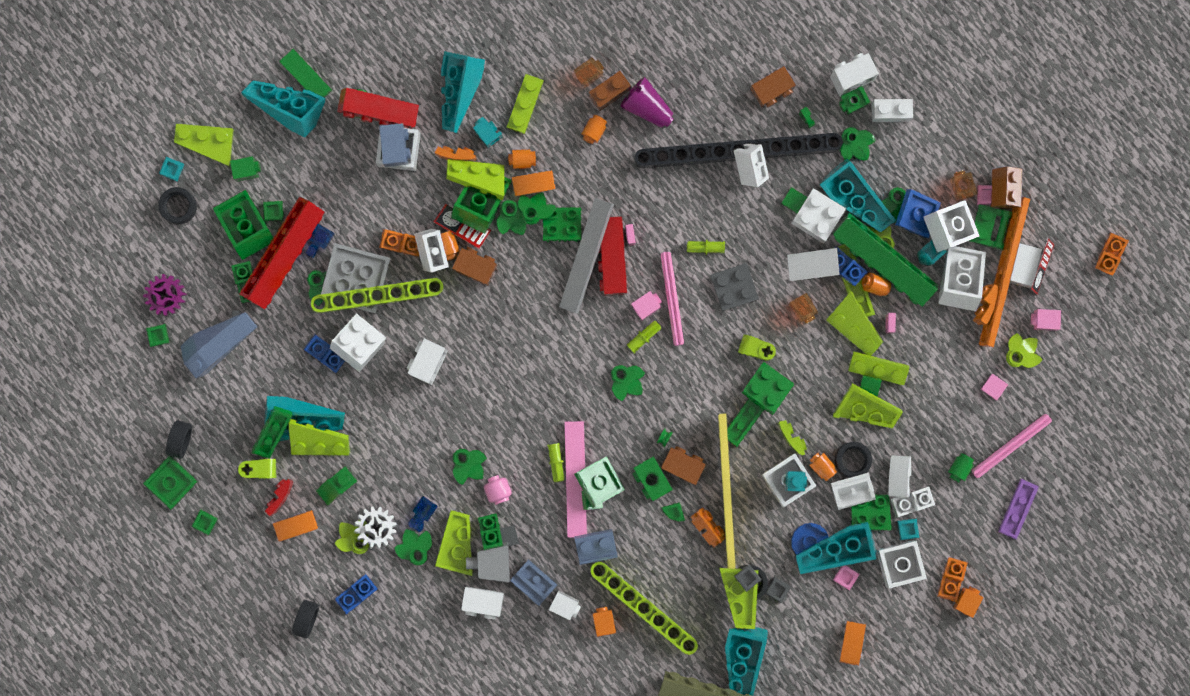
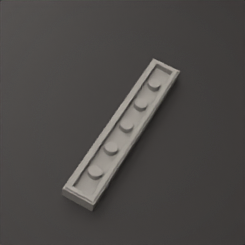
(586, 255)

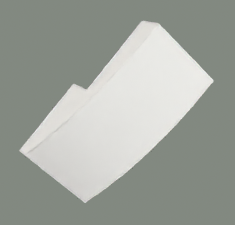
(899, 476)
(916, 501)

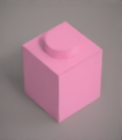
(646, 305)
(1046, 319)

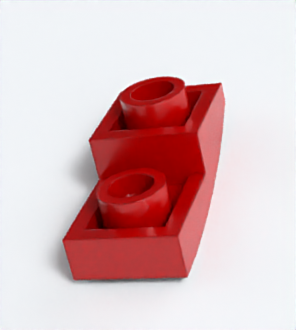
(282, 491)

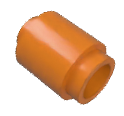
(594, 129)
(522, 159)
(450, 245)
(876, 284)
(823, 466)

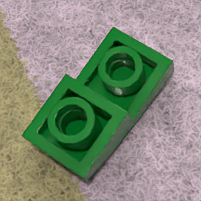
(241, 275)
(490, 531)

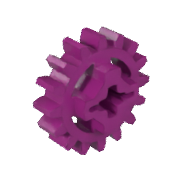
(163, 301)

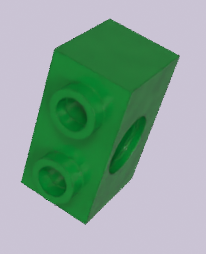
(651, 467)

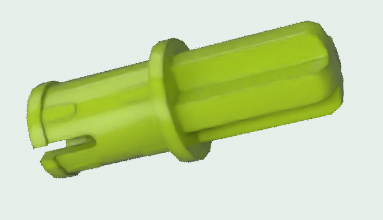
(705, 247)
(644, 336)
(556, 462)

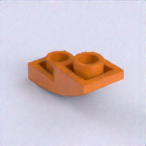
(461, 154)
(533, 183)
(399, 242)
(1111, 254)
(988, 302)
(295, 525)
(951, 579)
(852, 643)

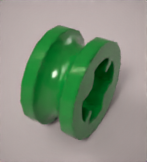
(664, 437)

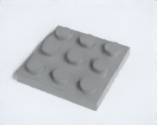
(355, 270)

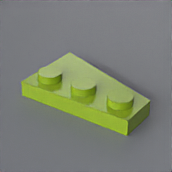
(206, 140)
(483, 176)
(854, 325)
(866, 407)
(313, 441)
(455, 544)
(740, 602)

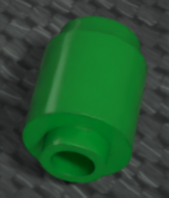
(961, 468)

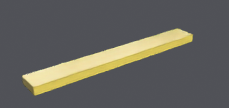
(726, 483)

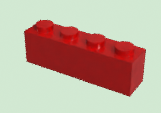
(377, 108)
(613, 259)

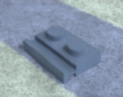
(595, 546)
(533, 582)

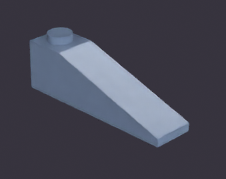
(213, 344)

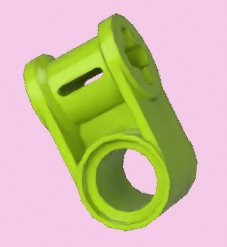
(753, 348)
(261, 468)

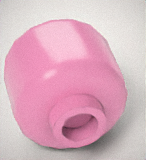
(497, 490)

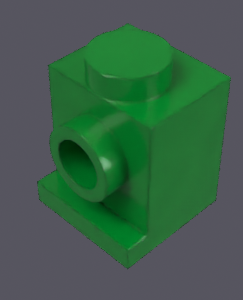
(849, 107)

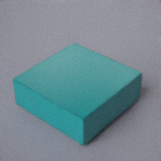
(171, 169)
(908, 529)

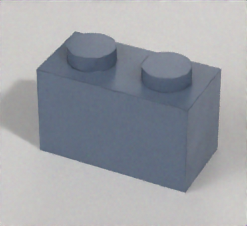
(394, 145)

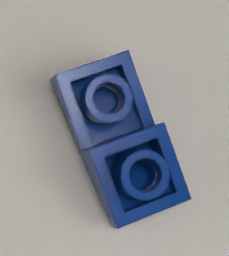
(849, 268)
(321, 351)
(356, 594)

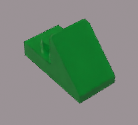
(336, 486)

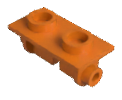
(714, 533)

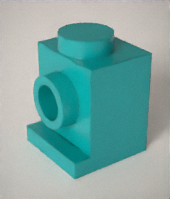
(487, 132)
(795, 481)

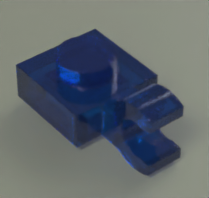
(320, 238)
(423, 511)

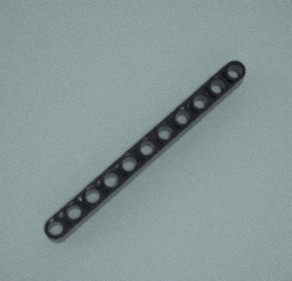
(727, 147)

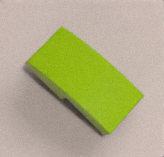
(795, 443)

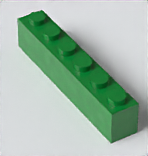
(885, 259)

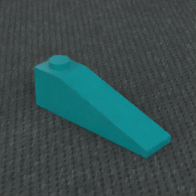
(461, 82)
(291, 108)
(851, 191)
(306, 413)
(843, 548)
(744, 657)

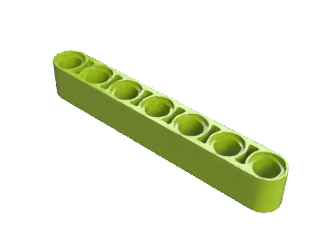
(386, 298)
(652, 612)

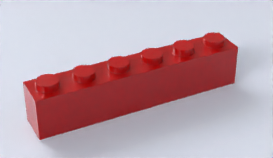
(282, 252)

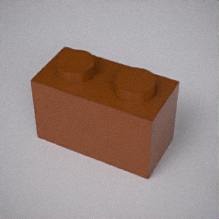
(773, 87)
(609, 90)
(1006, 187)
(475, 266)
(683, 466)

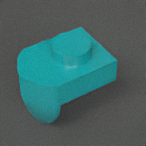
(928, 255)

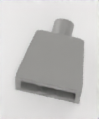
(491, 563)

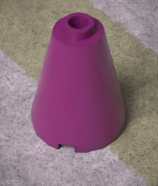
(647, 104)

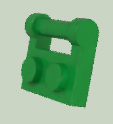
(984, 224)

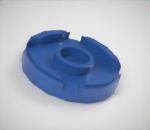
(802, 537)

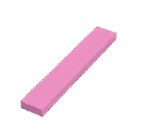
(574, 462)

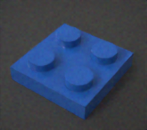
(913, 210)

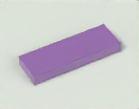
(1018, 509)

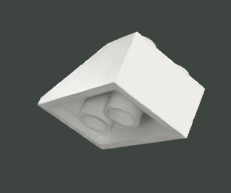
(962, 278)

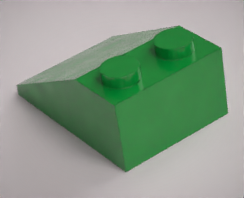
(477, 208)
(243, 224)

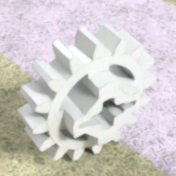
(386, 525)

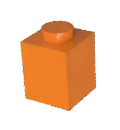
(968, 601)
(604, 621)

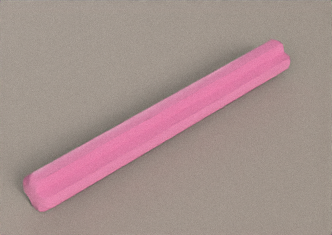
(672, 299)
(1011, 446)

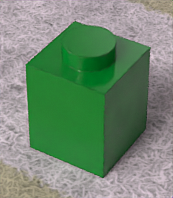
(245, 168)

